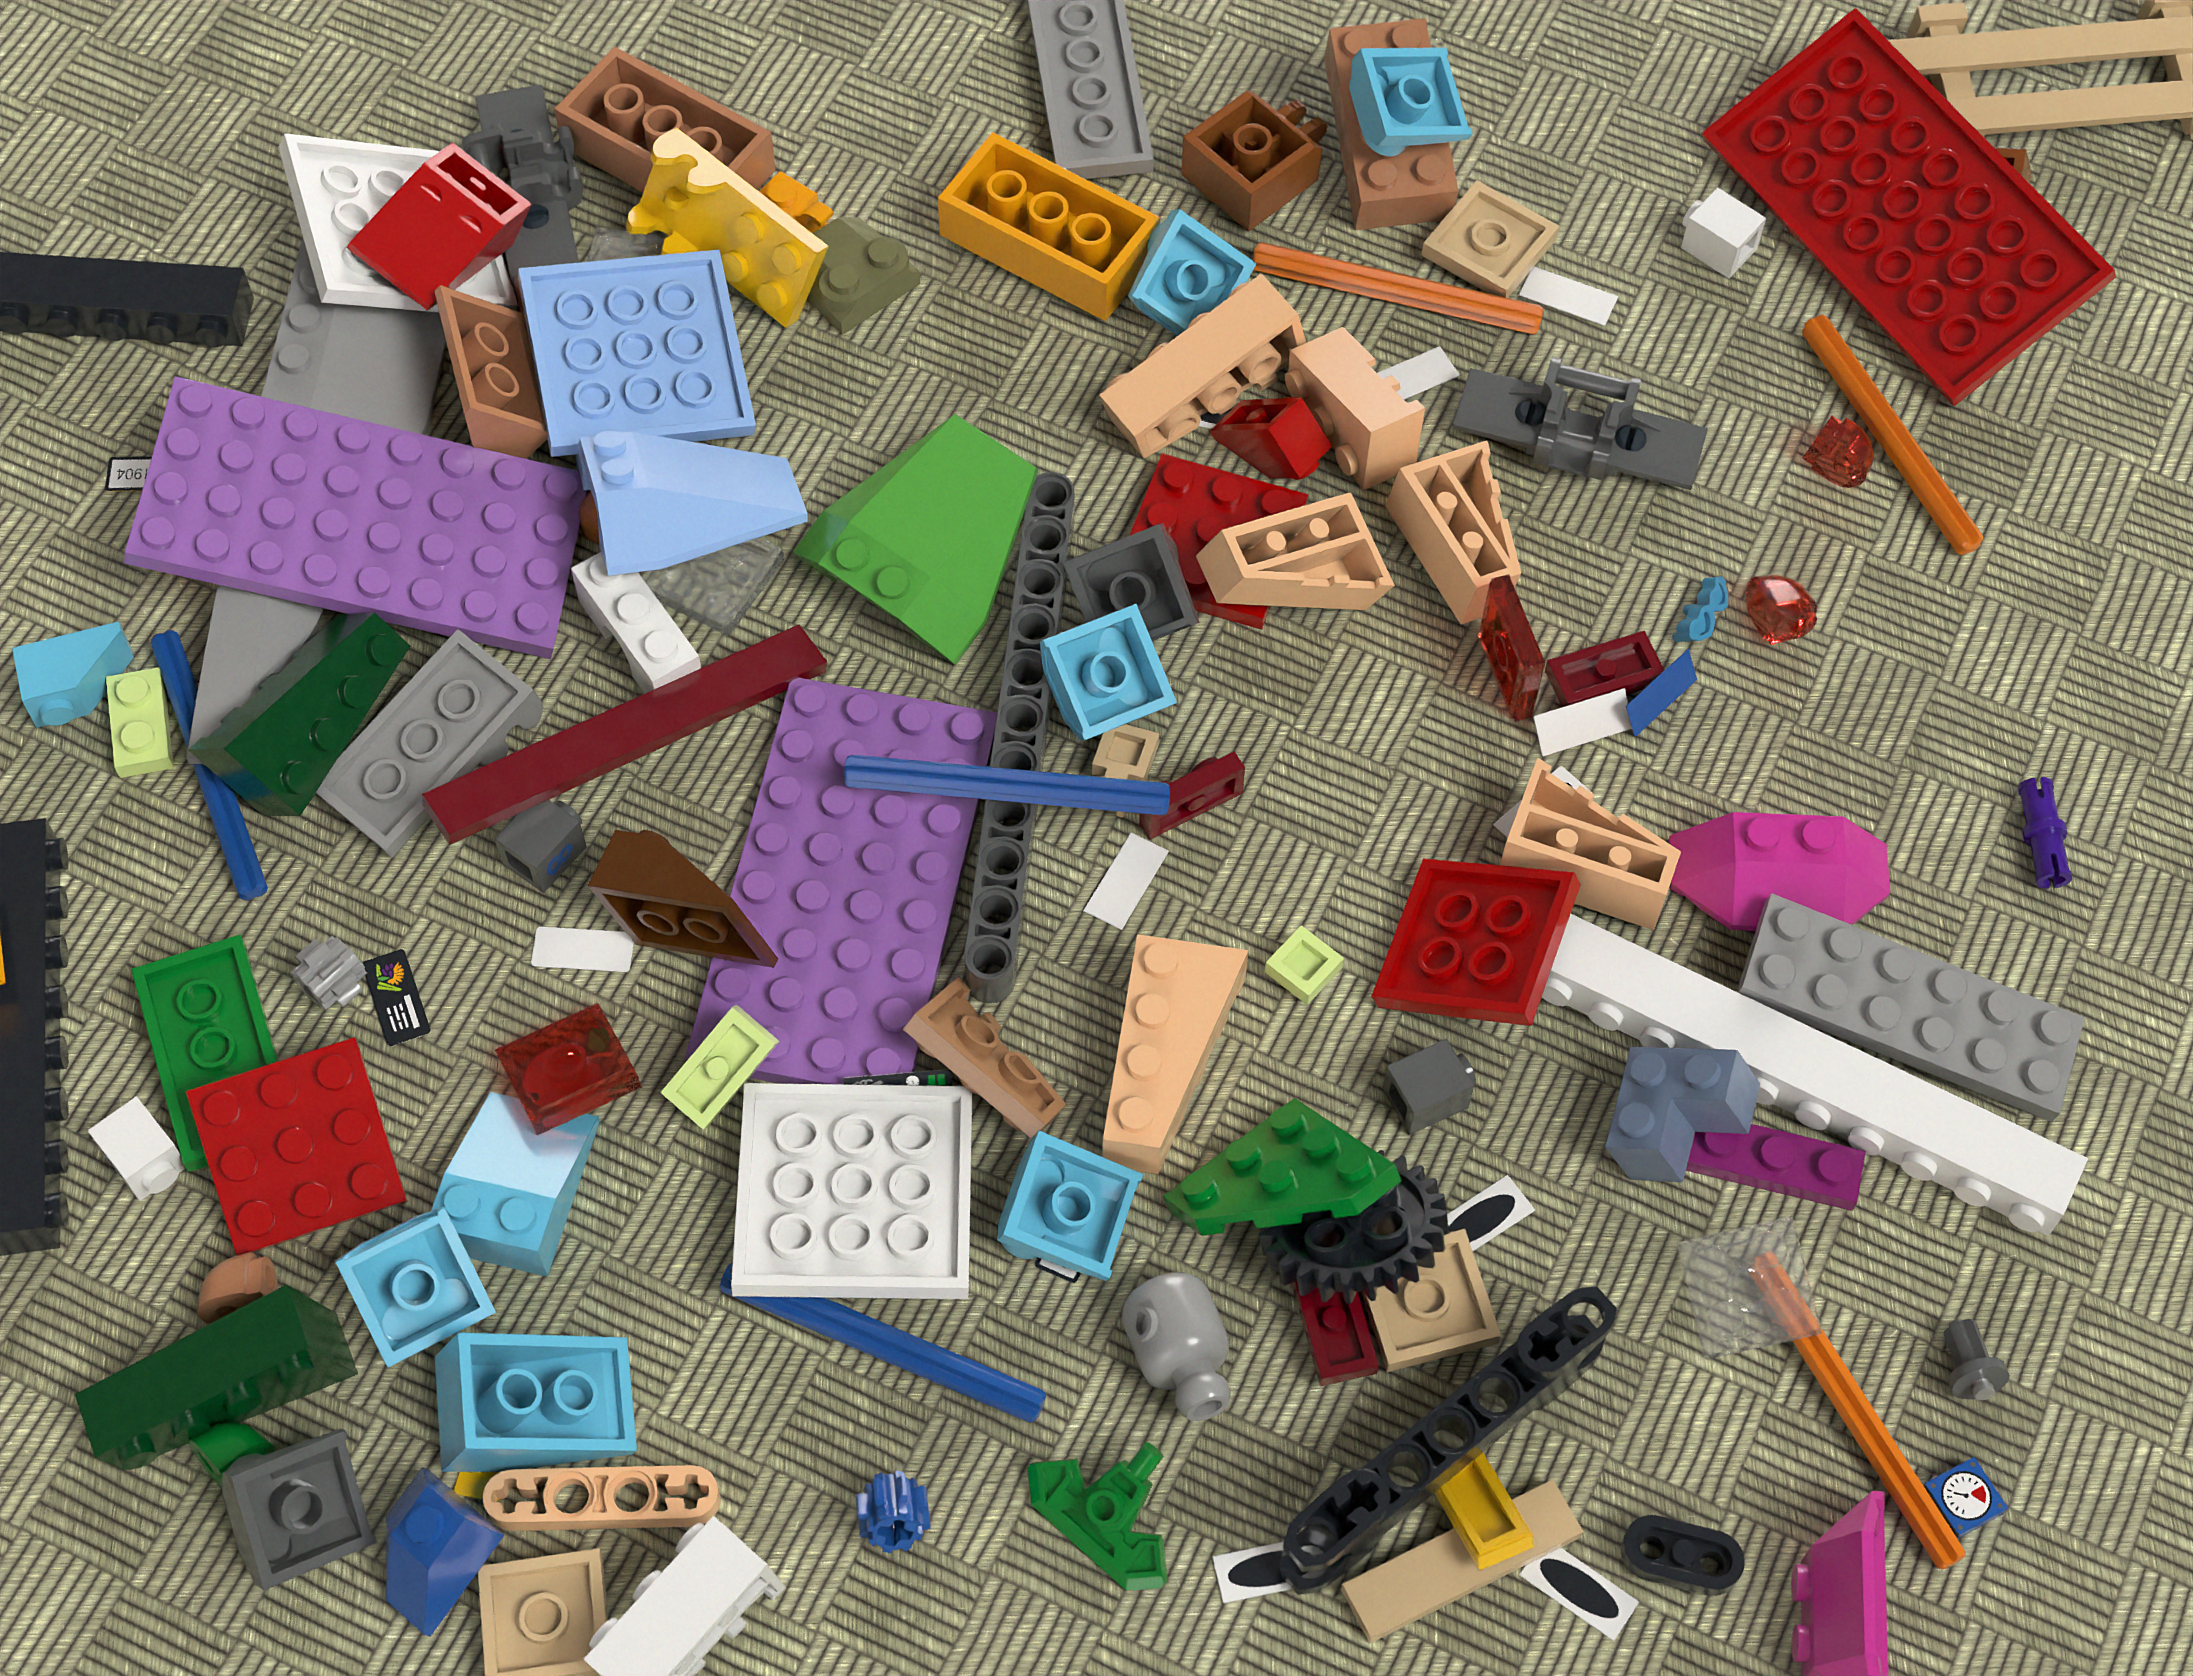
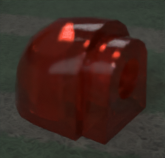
(1841, 453)
(1780, 608)

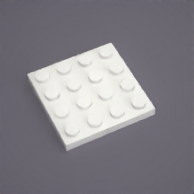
(336, 194)
(853, 1192)

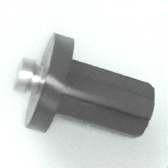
(1975, 1373)

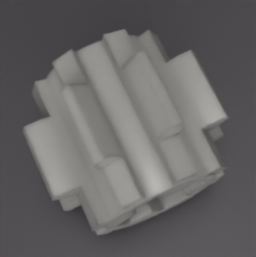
(328, 973)

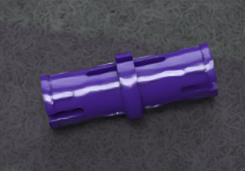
(2044, 833)

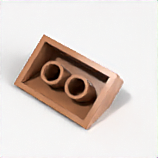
(493, 373)

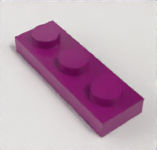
(1781, 1164)

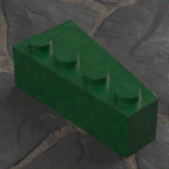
(304, 716)
(214, 1376)

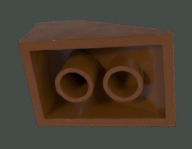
(672, 903)

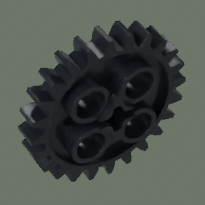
(1364, 1248)

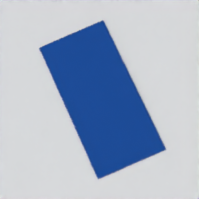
(1661, 692)

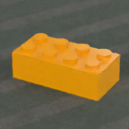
(1046, 225)

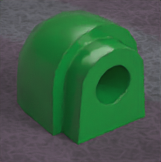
(226, 1443)

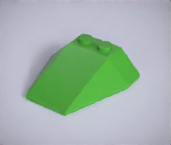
(929, 534)

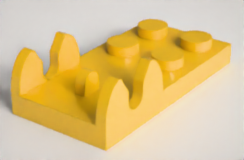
(713, 208)

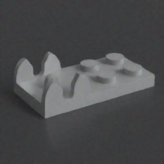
(425, 737)

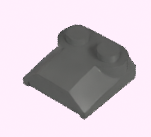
(1131, 572)
(296, 1508)

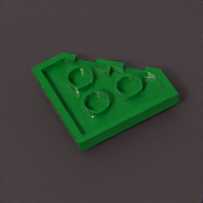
(1279, 1171)

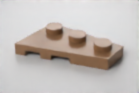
(972, 1050)

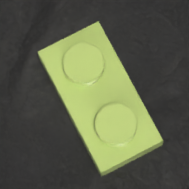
(139, 722)
(720, 1067)

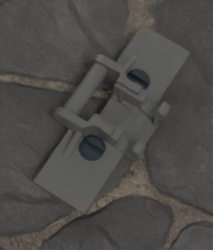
(520, 138)
(1576, 441)

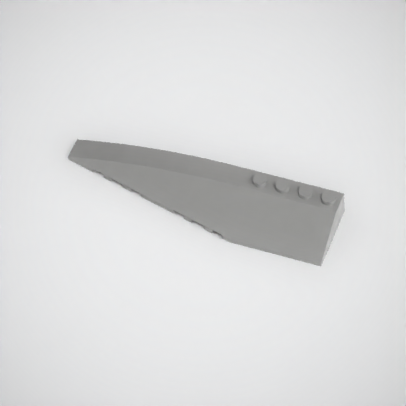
(342, 362)

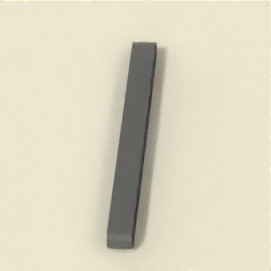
(1019, 750)

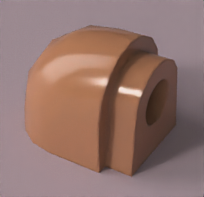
(234, 1285)

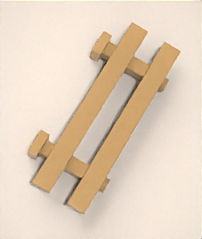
(1947, 55)

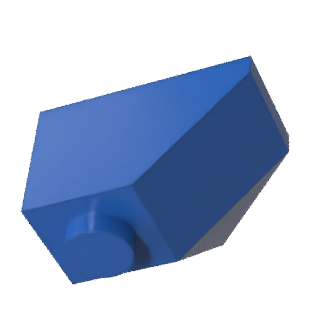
(433, 1550)

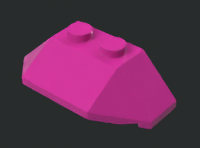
(1809, 859)
(1844, 1597)

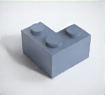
(1671, 1097)

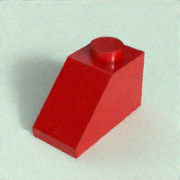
(1274, 436)

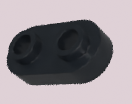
(1681, 1550)

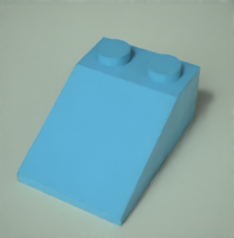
(513, 1187)
(532, 1401)

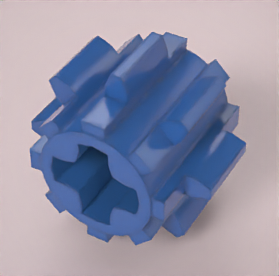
(893, 1511)

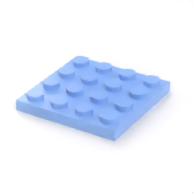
(636, 349)

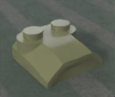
(859, 273)

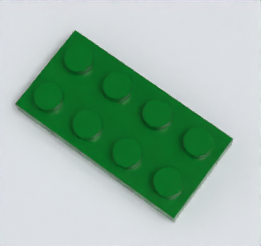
(202, 1027)

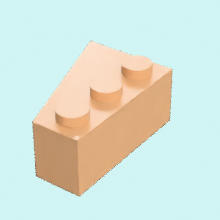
(1355, 407)
(1456, 525)
(1298, 559)
(1616, 860)

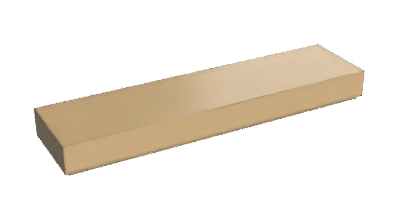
(1445, 1570)

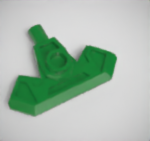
(1104, 1514)

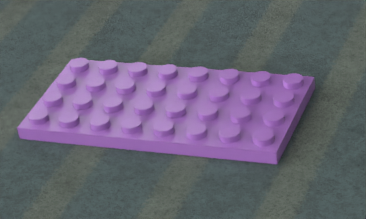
(357, 518)
(848, 884)

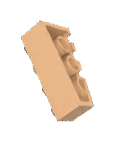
(1205, 367)

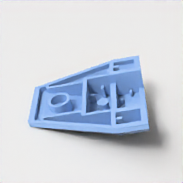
(681, 498)

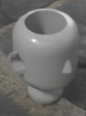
(1179, 1342)

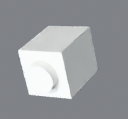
(1722, 232)
(138, 1149)

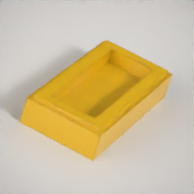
(1484, 1514)

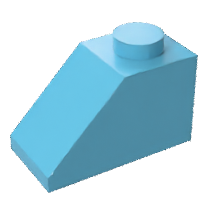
(69, 672)

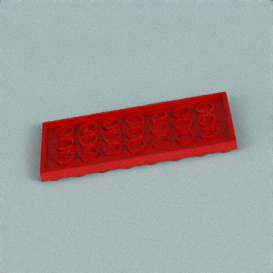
(1907, 207)

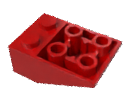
(441, 226)

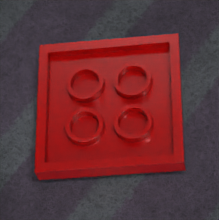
(1195, 507)
(1476, 941)
(296, 1147)

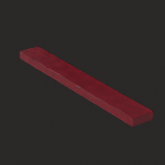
(622, 734)

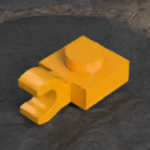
(797, 201)

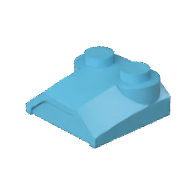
(1406, 98)
(1186, 272)
(1105, 673)
(1067, 1206)
(414, 1285)

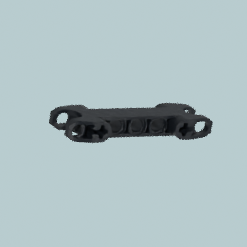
(1527, 1376)

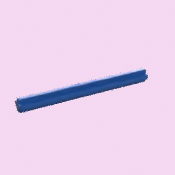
(1007, 784)
(218, 795)
(903, 1351)

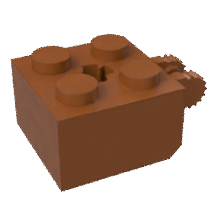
(1253, 157)

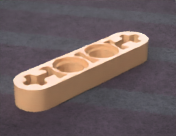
(601, 1508)

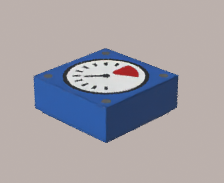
(1966, 1497)

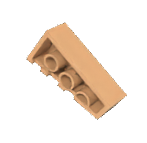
(1168, 1030)

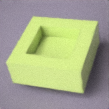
(1304, 965)

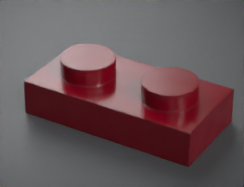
(1604, 668)
(1203, 789)
(1336, 1337)

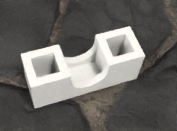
(632, 613)

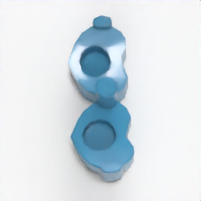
(1700, 616)

